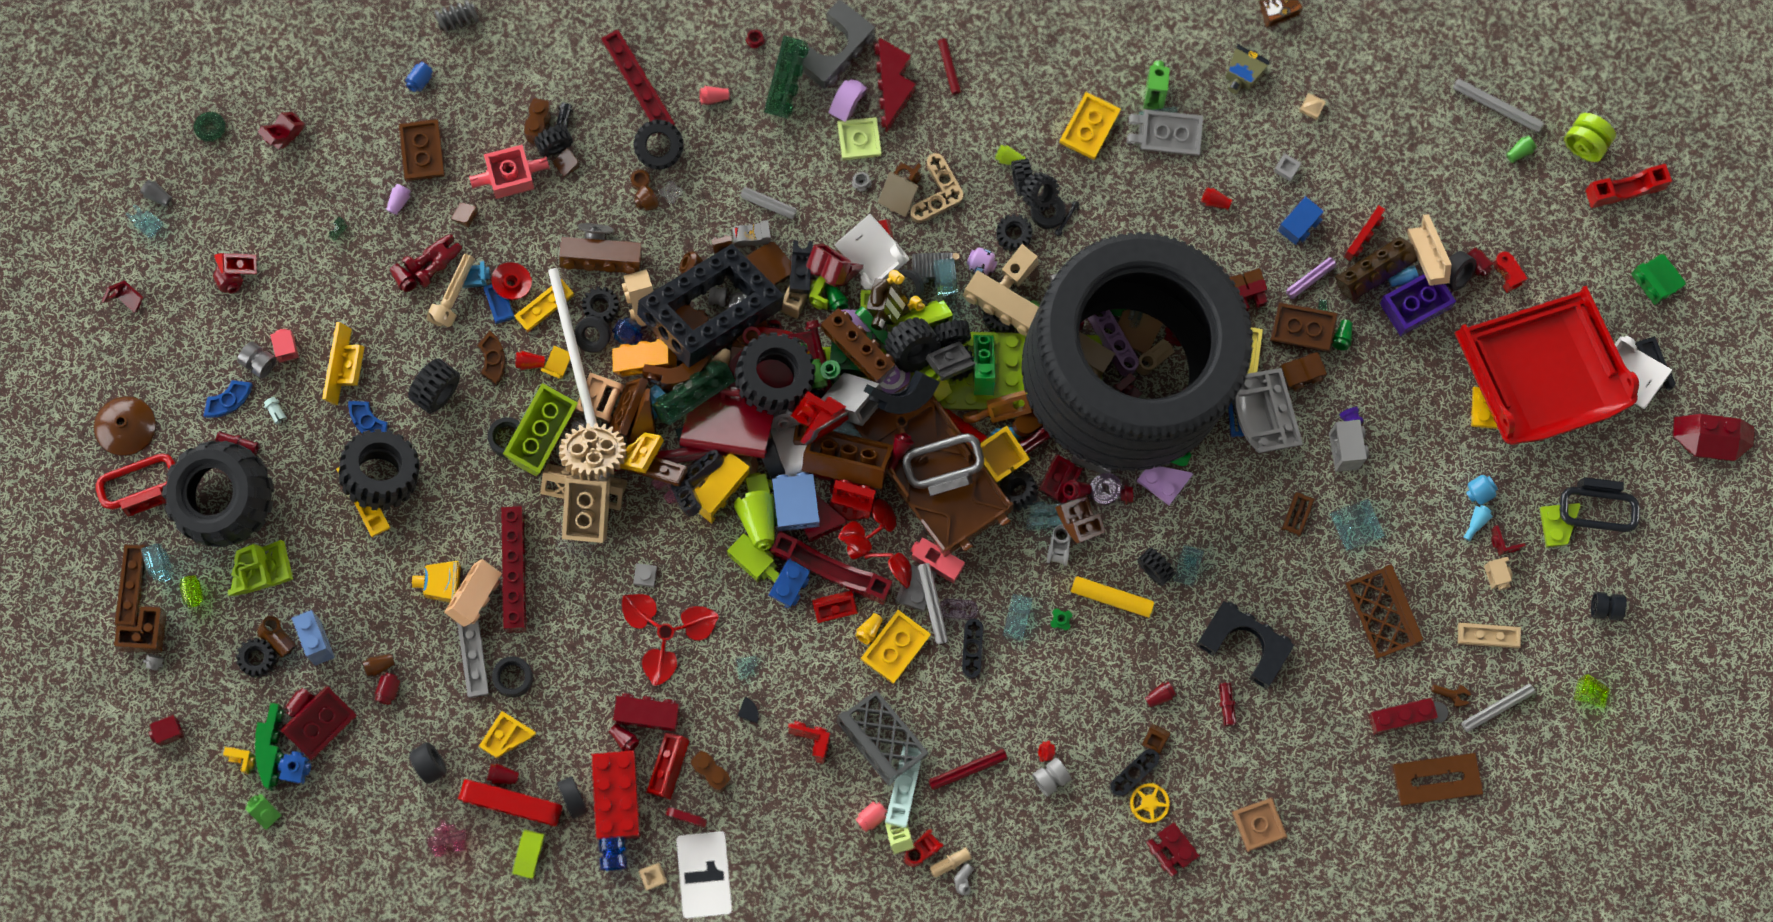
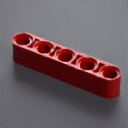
(510, 802)

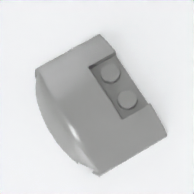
(1267, 412)

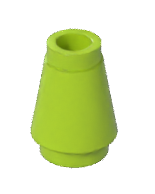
(1006, 155)

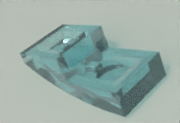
(1017, 617)

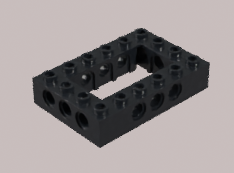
(690, 345)

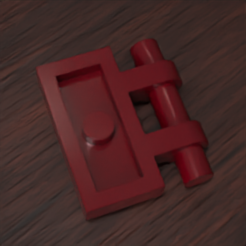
(1177, 845)

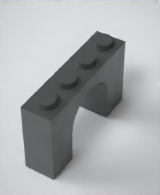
(858, 33)

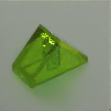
(1591, 691)

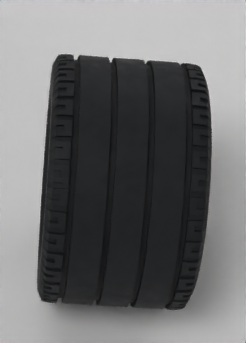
(1181, 292)

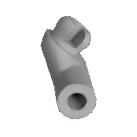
(961, 881)

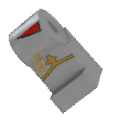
(752, 234)

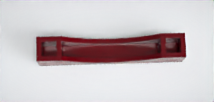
(854, 579)

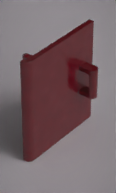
(728, 426)

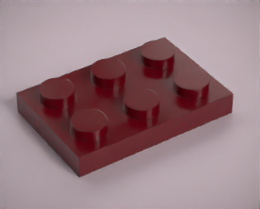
(319, 722)

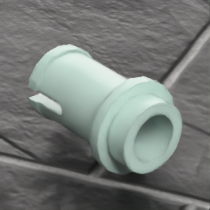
(275, 410)

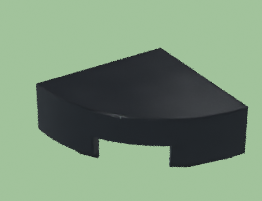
(748, 711)

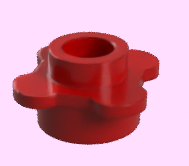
(1046, 751)

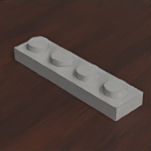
(473, 660)

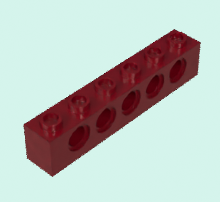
(513, 569)

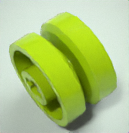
(1590, 137)

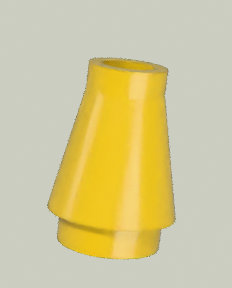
(867, 631)

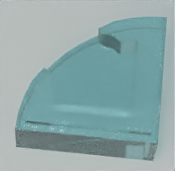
(746, 666)

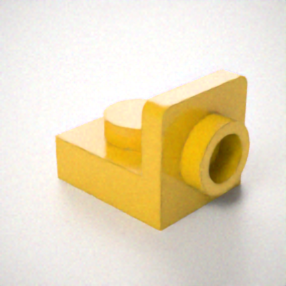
(238, 755)

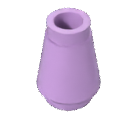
(398, 198)

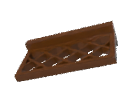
(1402, 609)

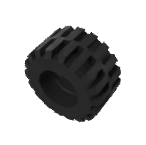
(646, 157)
(911, 343)
(434, 385)

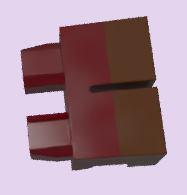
(1251, 287)

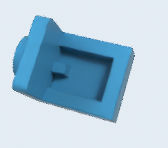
(477, 276)

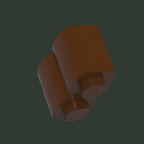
(538, 120)
(1303, 371)
(706, 768)

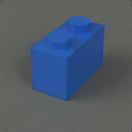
(1300, 221)

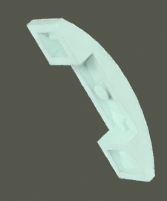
(903, 791)

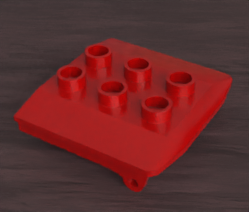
(1548, 369)

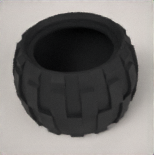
(249, 501)

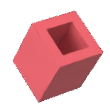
(284, 345)

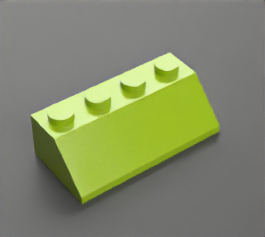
(539, 429)

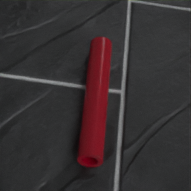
(949, 66)

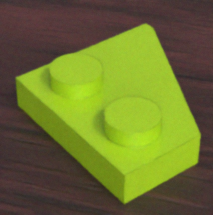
(1555, 529)

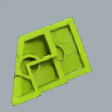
(259, 570)

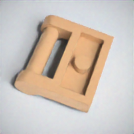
(597, 386)

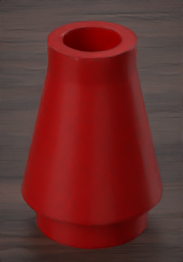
(1214, 198)
(526, 360)

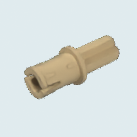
(950, 862)

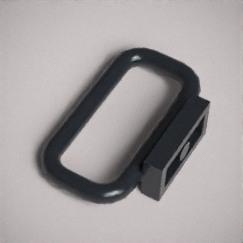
(1601, 489)

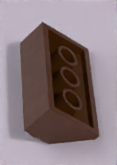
(848, 459)

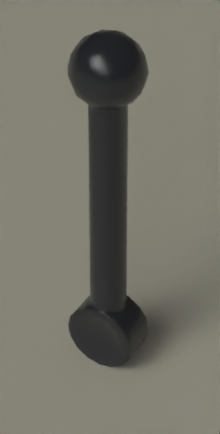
(1075, 205)

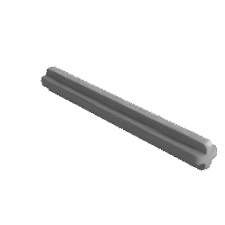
(1498, 105)

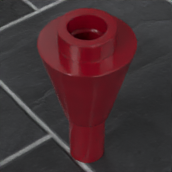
(901, 445)

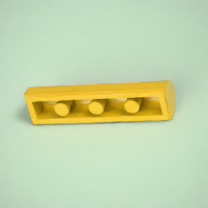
(1112, 596)

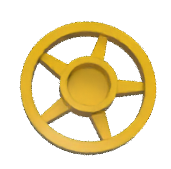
(1149, 803)

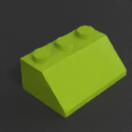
(933, 313)

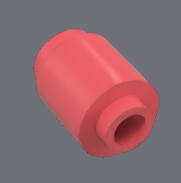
(871, 816)

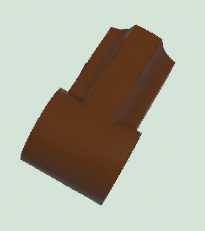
(277, 638)

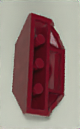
(1713, 436)

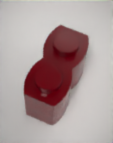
(829, 264)

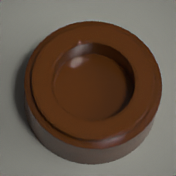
(640, 178)

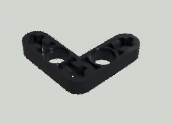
(705, 465)

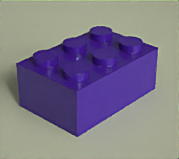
(1416, 304)

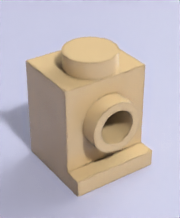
(1498, 573)

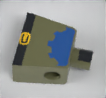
(1245, 69)

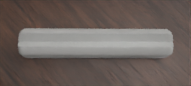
(768, 202)

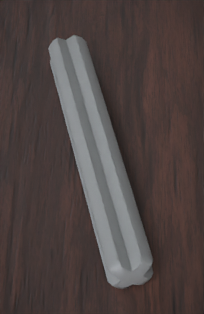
(933, 603)
(1498, 707)

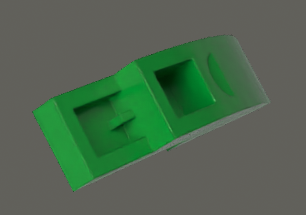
(266, 753)

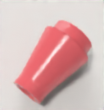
(712, 95)

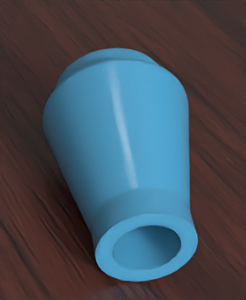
(1404, 276)

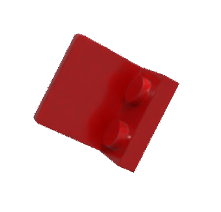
(818, 734)

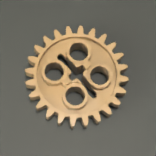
(592, 451)

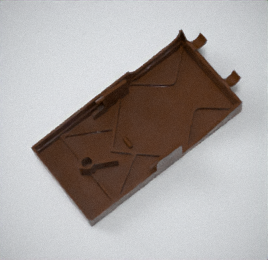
(949, 516)

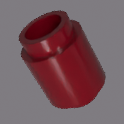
(1483, 263)
(387, 688)
(298, 702)

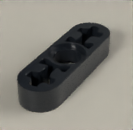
(979, 634)
(1127, 787)

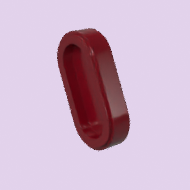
(686, 817)

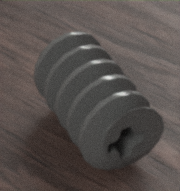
(457, 15)

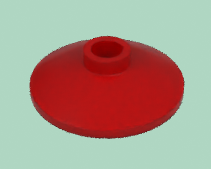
(513, 273)

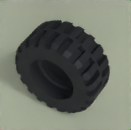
(785, 351)
(385, 447)

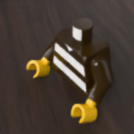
(888, 302)

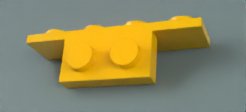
(343, 364)

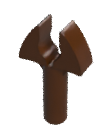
(1453, 694)

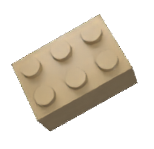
(586, 509)

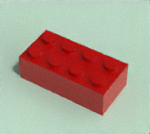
(615, 795)

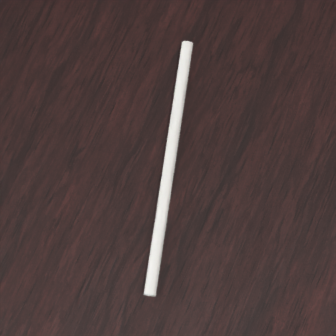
(572, 348)

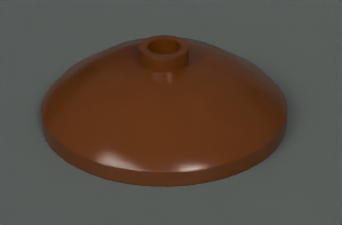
(132, 434)

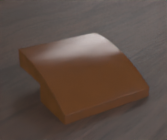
(771, 263)
(1079, 519)

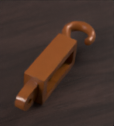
(1000, 408)

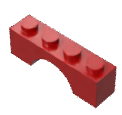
(1611, 191)

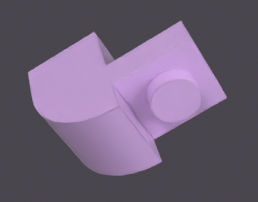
(847, 99)

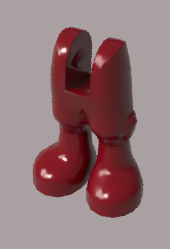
(438, 254)

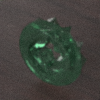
(206, 119)

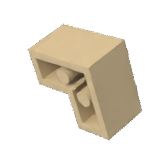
(636, 287)

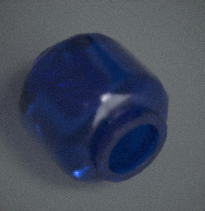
(627, 331)

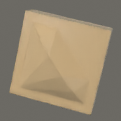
(1312, 106)
(653, 876)

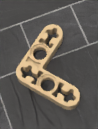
(946, 190)

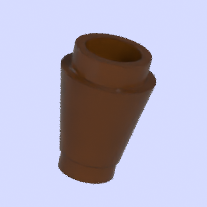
(377, 664)

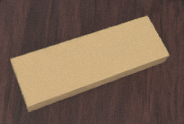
(1489, 635)

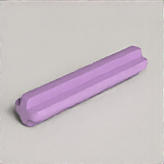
(1311, 278)

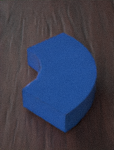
(229, 400)
(363, 417)

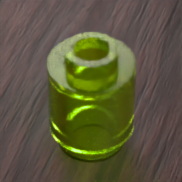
(191, 591)

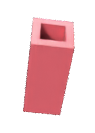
(947, 567)

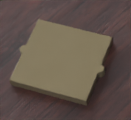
(898, 194)

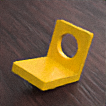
(557, 362)

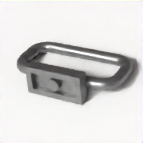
(949, 480)

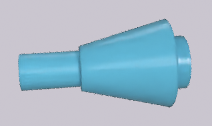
(1479, 518)

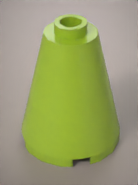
(757, 517)

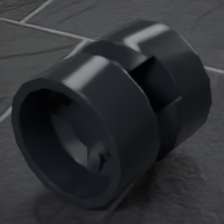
(1611, 606)

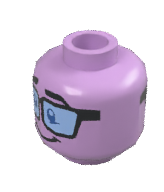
(982, 261)

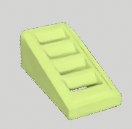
(901, 844)

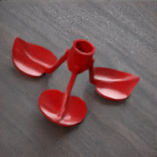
(859, 545)
(658, 664)

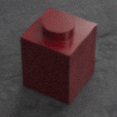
(166, 731)

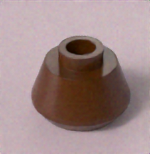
(645, 199)
(689, 260)

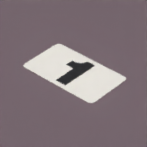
(704, 874)

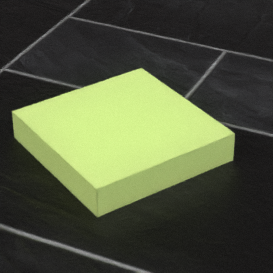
(859, 138)

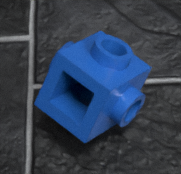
(299, 773)

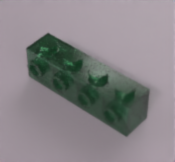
(786, 77)
(693, 392)

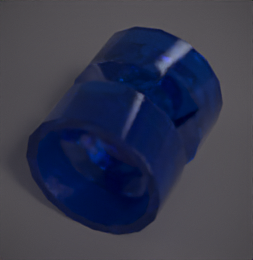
(612, 853)

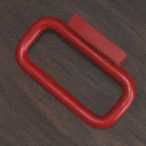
(138, 501)

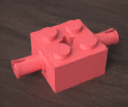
(511, 183)

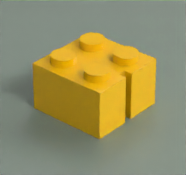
(1002, 454)

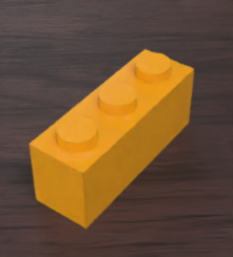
(630, 359)

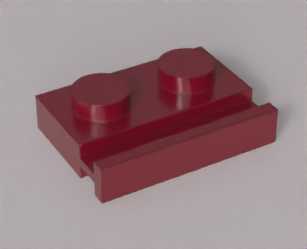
(1058, 474)

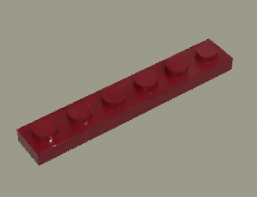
(635, 77)

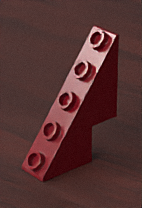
(894, 87)

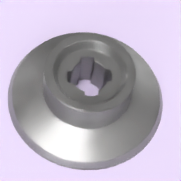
(595, 231)

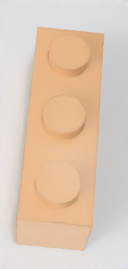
(473, 593)

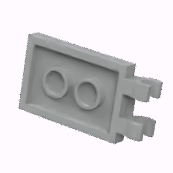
(1167, 132)

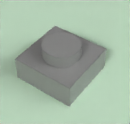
(1287, 167)
(645, 575)

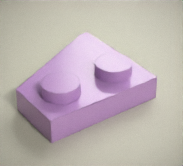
(1164, 482)

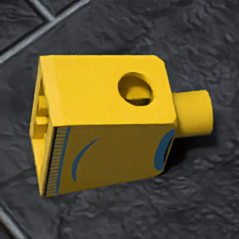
(439, 581)

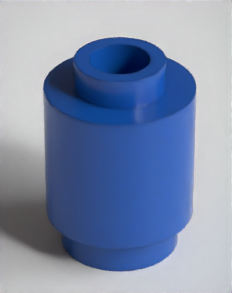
(419, 77)

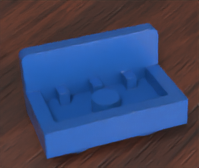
(789, 583)

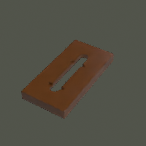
(1411, 794)

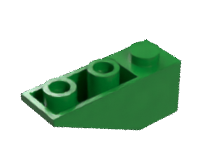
(985, 365)

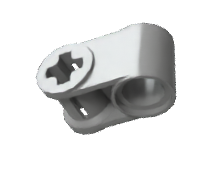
(1059, 549)

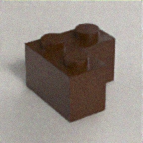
(145, 637)

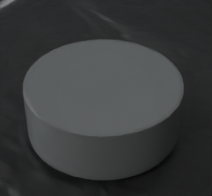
(1442, 712)

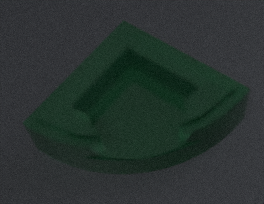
(340, 227)

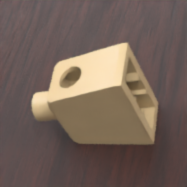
(1022, 260)

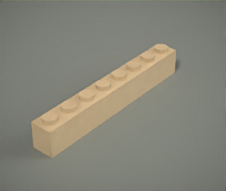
(1019, 312)

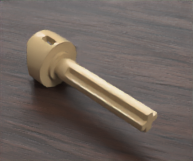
(441, 314)

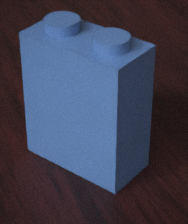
(795, 502)
(313, 637)

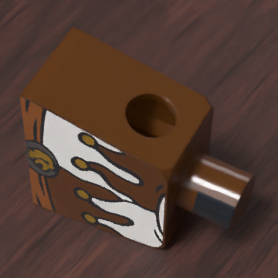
(1279, 11)

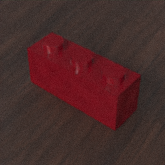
(646, 712)
(1403, 716)

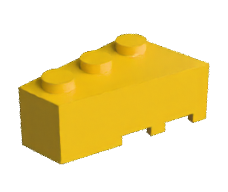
(721, 485)

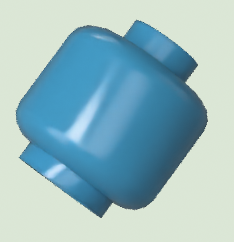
(1482, 489)

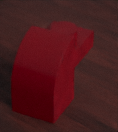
(283, 130)

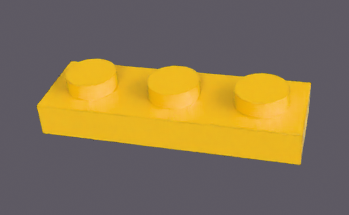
(541, 308)

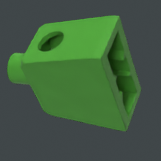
(1156, 81)

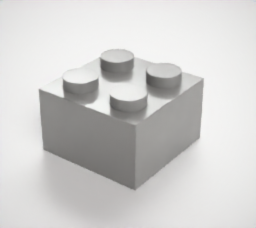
(1348, 445)

